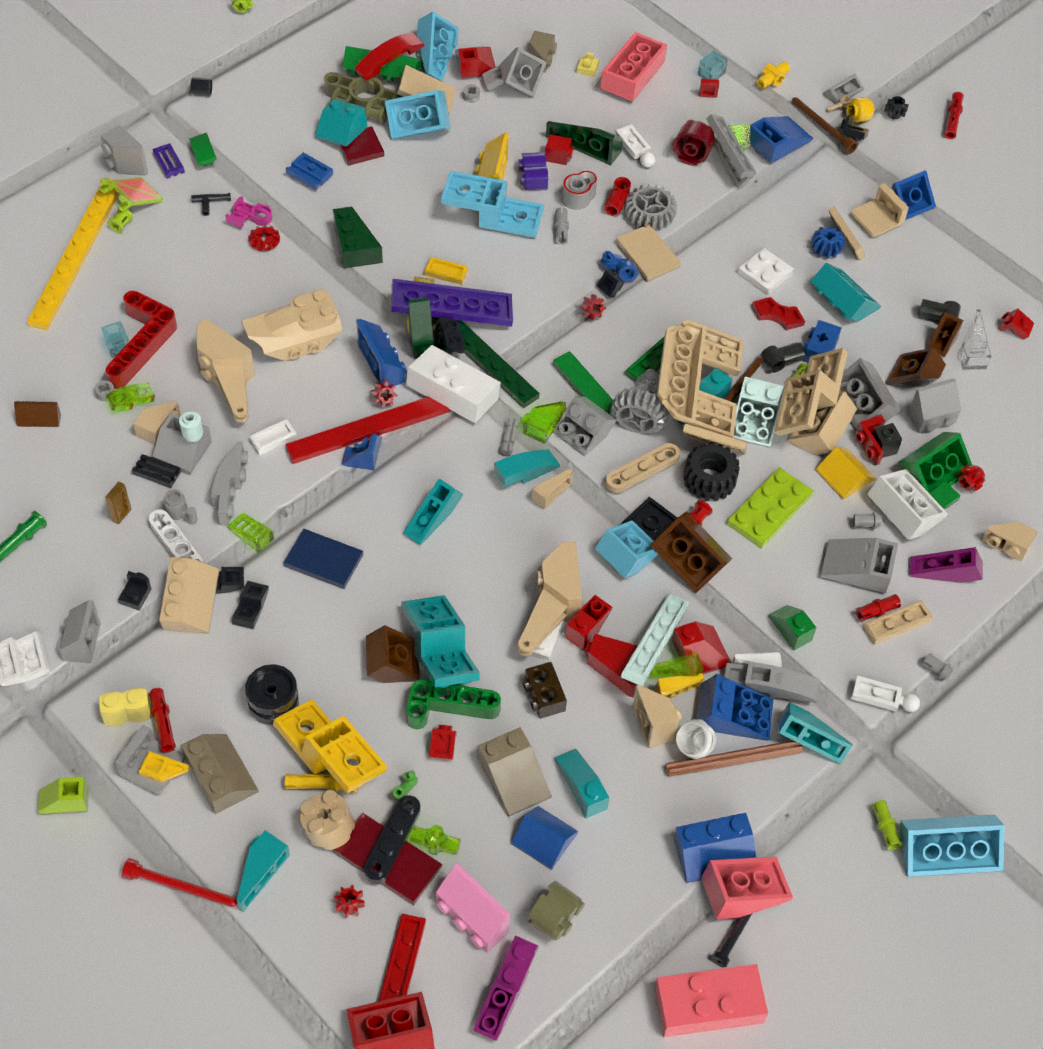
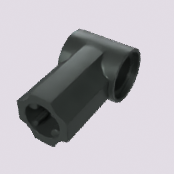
(936, 310)
(778, 358)

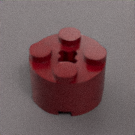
(694, 142)

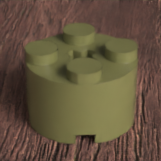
(555, 911)

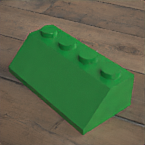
(389, 71)

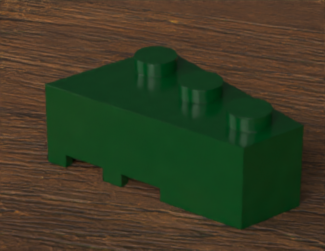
(355, 240)

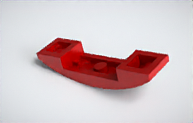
(386, 52)

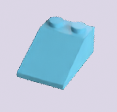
(418, 114)

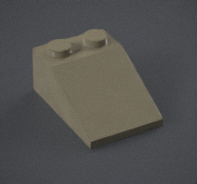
(513, 771)

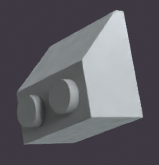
(123, 152)
(935, 406)
(80, 633)

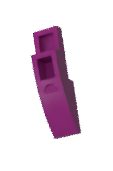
(506, 988)

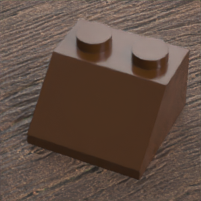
(391, 656)

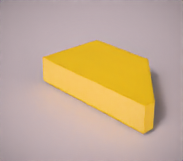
(161, 767)

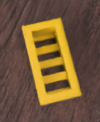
(677, 685)

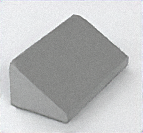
(847, 87)

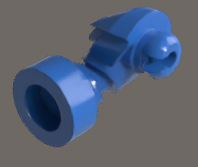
(626, 269)

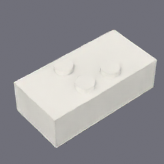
(453, 383)

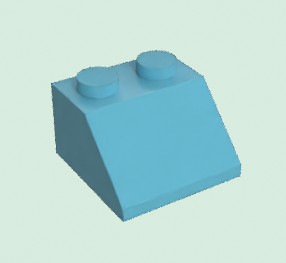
(626, 548)

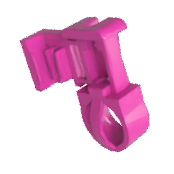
(243, 211)

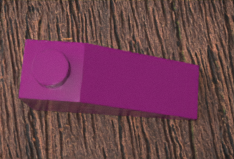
(952, 566)

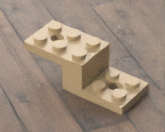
(810, 392)

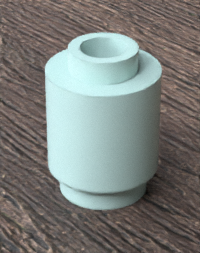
(191, 426)

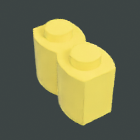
(130, 706)

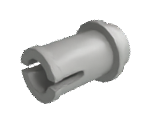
(867, 520)
(937, 666)

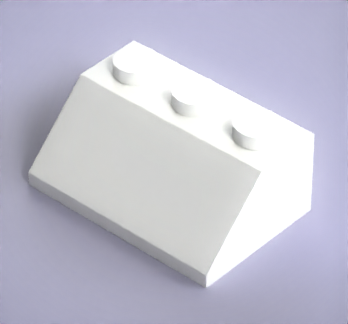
(906, 503)

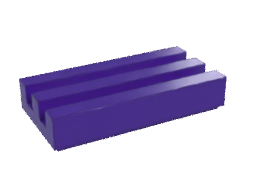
(173, 170)

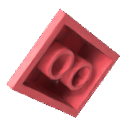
(744, 886)

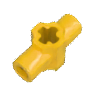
(773, 75)

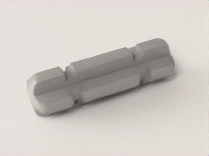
(509, 436)

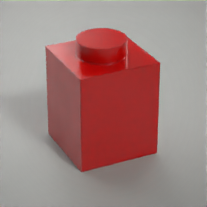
(558, 150)

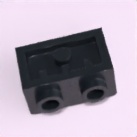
(448, 336)

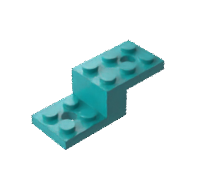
(440, 641)

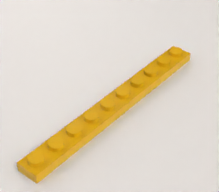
(72, 259)

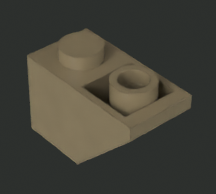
(543, 46)

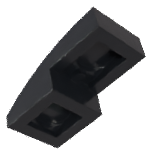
(230, 579)
(250, 605)

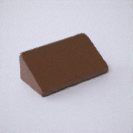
(37, 414)

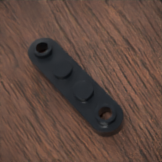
(392, 839)

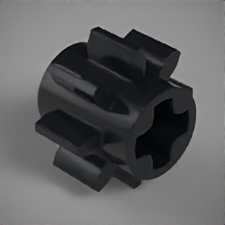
(896, 107)

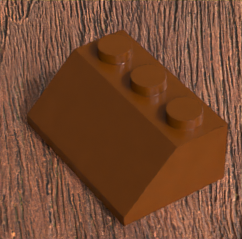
(691, 551)

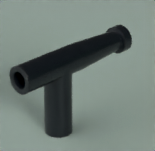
(206, 198)

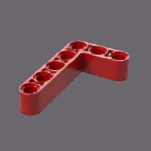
(158, 328)

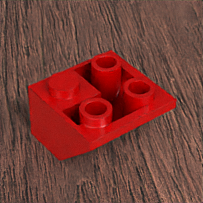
(474, 61)

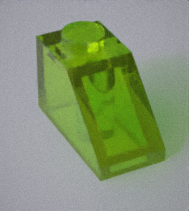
(742, 134)
(542, 420)

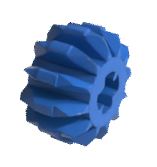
(828, 242)

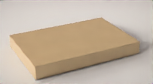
(416, 82)
(648, 252)
(712, 437)

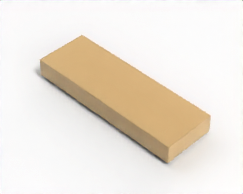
(846, 232)
(898, 622)

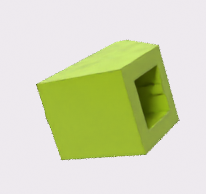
(64, 796)

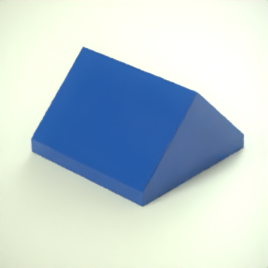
(915, 193)
(543, 837)

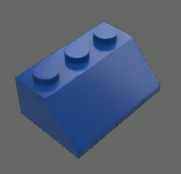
(379, 353)
(713, 840)

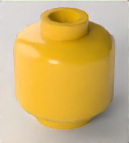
(861, 108)

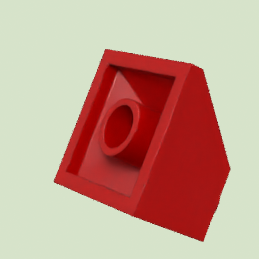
(704, 641)

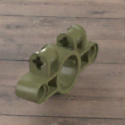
(348, 88)

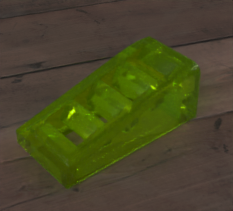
(257, 544)
(683, 666)

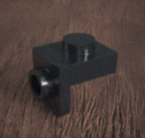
(855, 132)

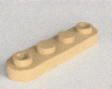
(642, 468)

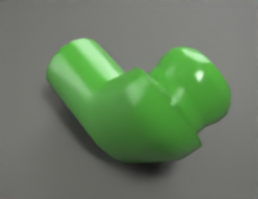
(404, 788)

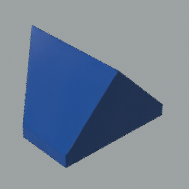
(364, 454)

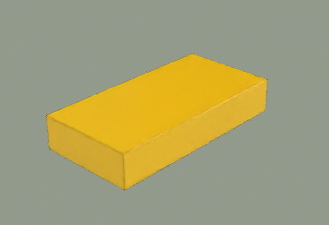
(446, 270)

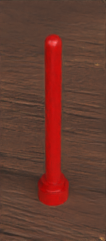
(133, 869)

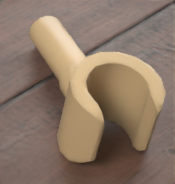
(843, 103)

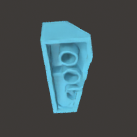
(439, 41)

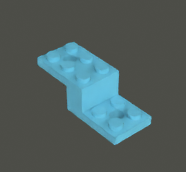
(491, 201)

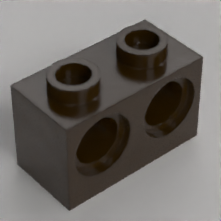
(548, 689)

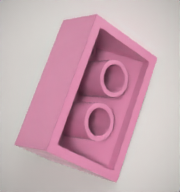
(472, 909)

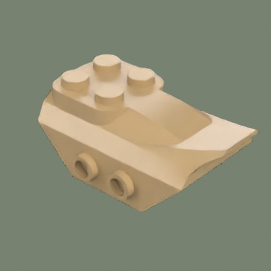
(296, 328)

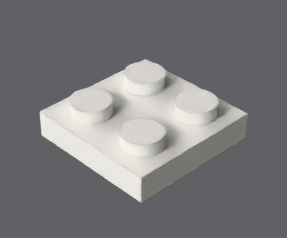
(765, 271)

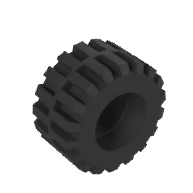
(713, 458)

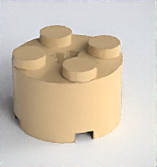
(327, 820)

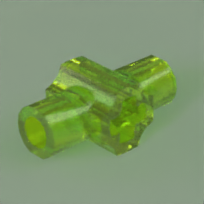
(443, 842)

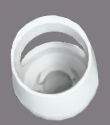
(696, 739)

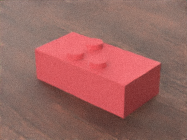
(633, 66)
(710, 1000)

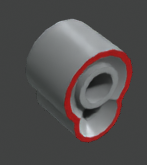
(579, 189)

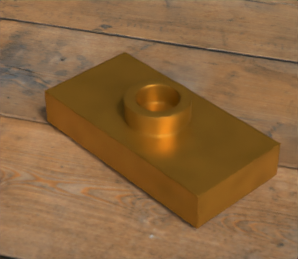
(118, 502)

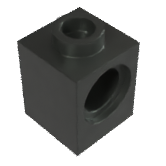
(888, 439)

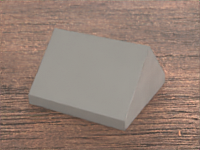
(522, 71)

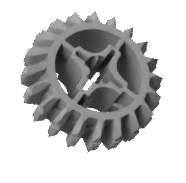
(650, 207)
(639, 411)

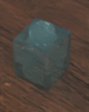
(712, 66)
(115, 337)

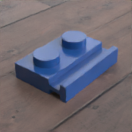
(309, 171)

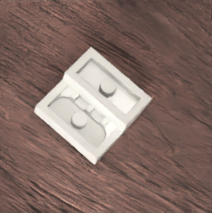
(22, 659)

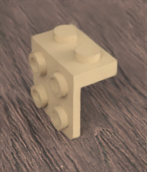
(882, 213)

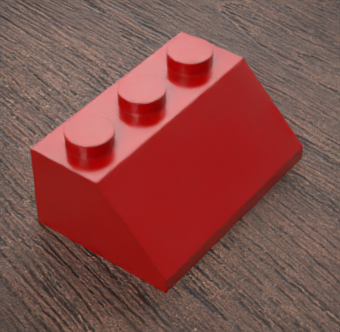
(392, 1024)

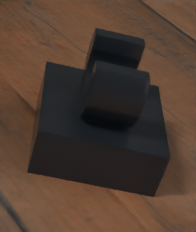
(610, 283)

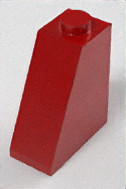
(610, 659)

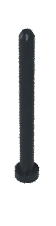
(721, 957)

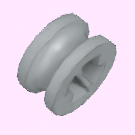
(471, 98)
(103, 386)

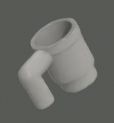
(177, 508)

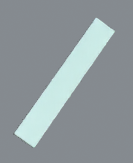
(655, 640)

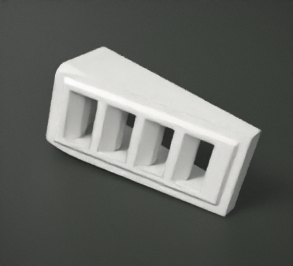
(764, 658)

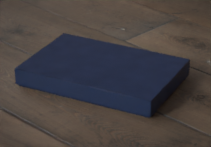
(323, 558)

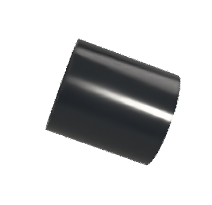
(201, 86)

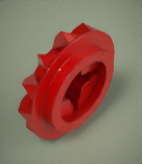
(271, 241)

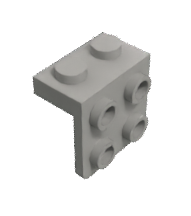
(131, 758)

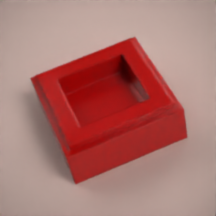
(709, 88)

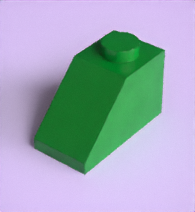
(793, 625)

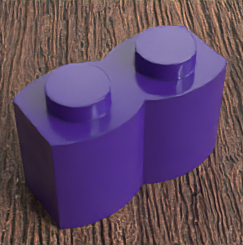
(534, 171)

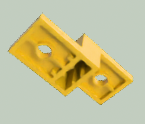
(330, 745)

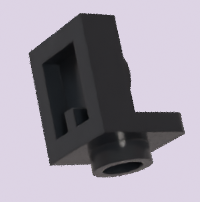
(135, 591)

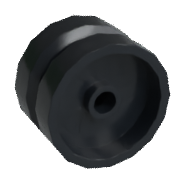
(271, 692)

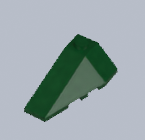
(589, 141)

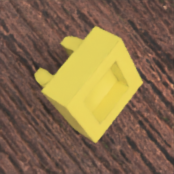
(588, 65)

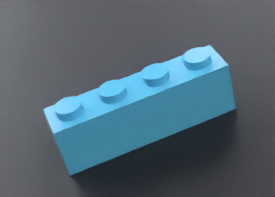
(952, 845)

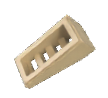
(550, 489)

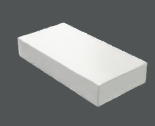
(273, 436)

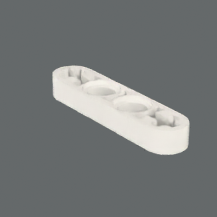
(175, 543)

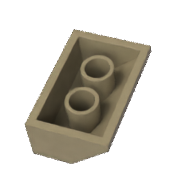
(218, 770)

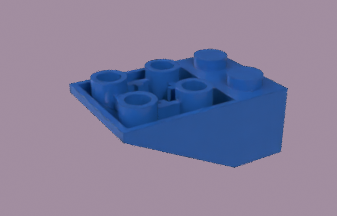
(777, 137)
(735, 709)

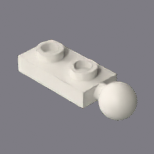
(636, 145)
(883, 695)

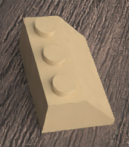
(827, 427)
(189, 596)

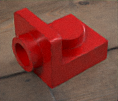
(443, 742)

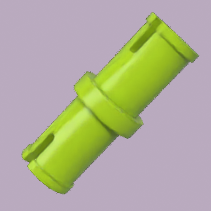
(887, 825)

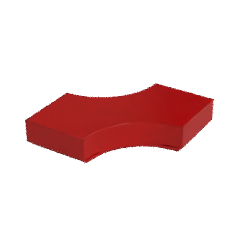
(771, 310)

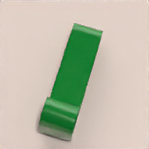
(453, 704)

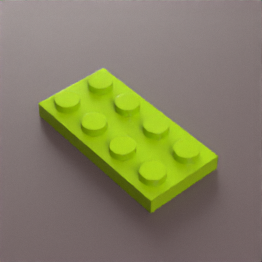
(770, 507)

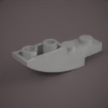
(227, 481)
(774, 680)

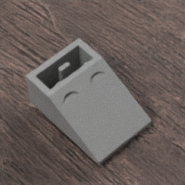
(860, 562)

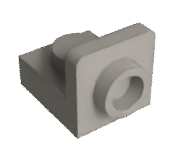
(493, 78)

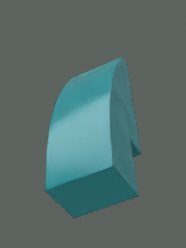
(525, 466)

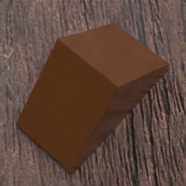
(946, 334)

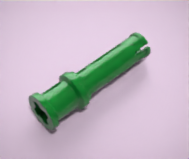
(24, 532)

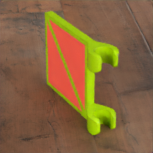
(132, 191)

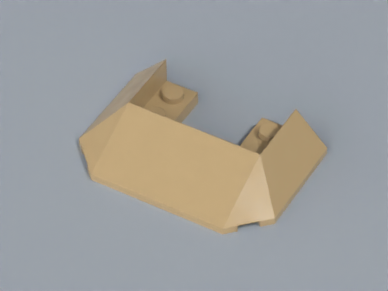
(683, 354)

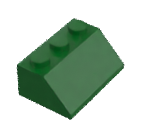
(938, 461)

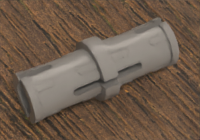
(561, 225)

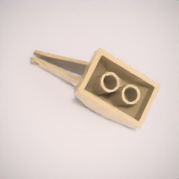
(225, 364)
(558, 597)

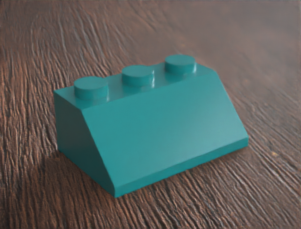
(844, 293)

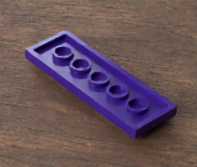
(454, 302)

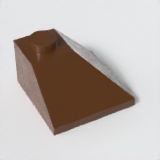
(917, 367)

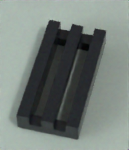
(157, 467)

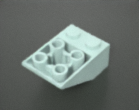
(757, 411)

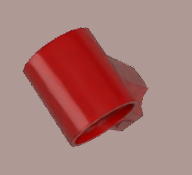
(618, 196)

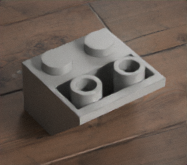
(584, 424)
(175, 449)

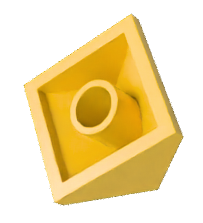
(844, 472)

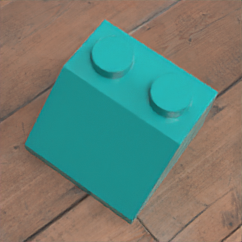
(341, 122)

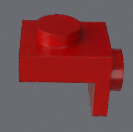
(1017, 322)

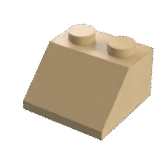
(656, 716)

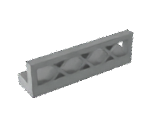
(733, 151)

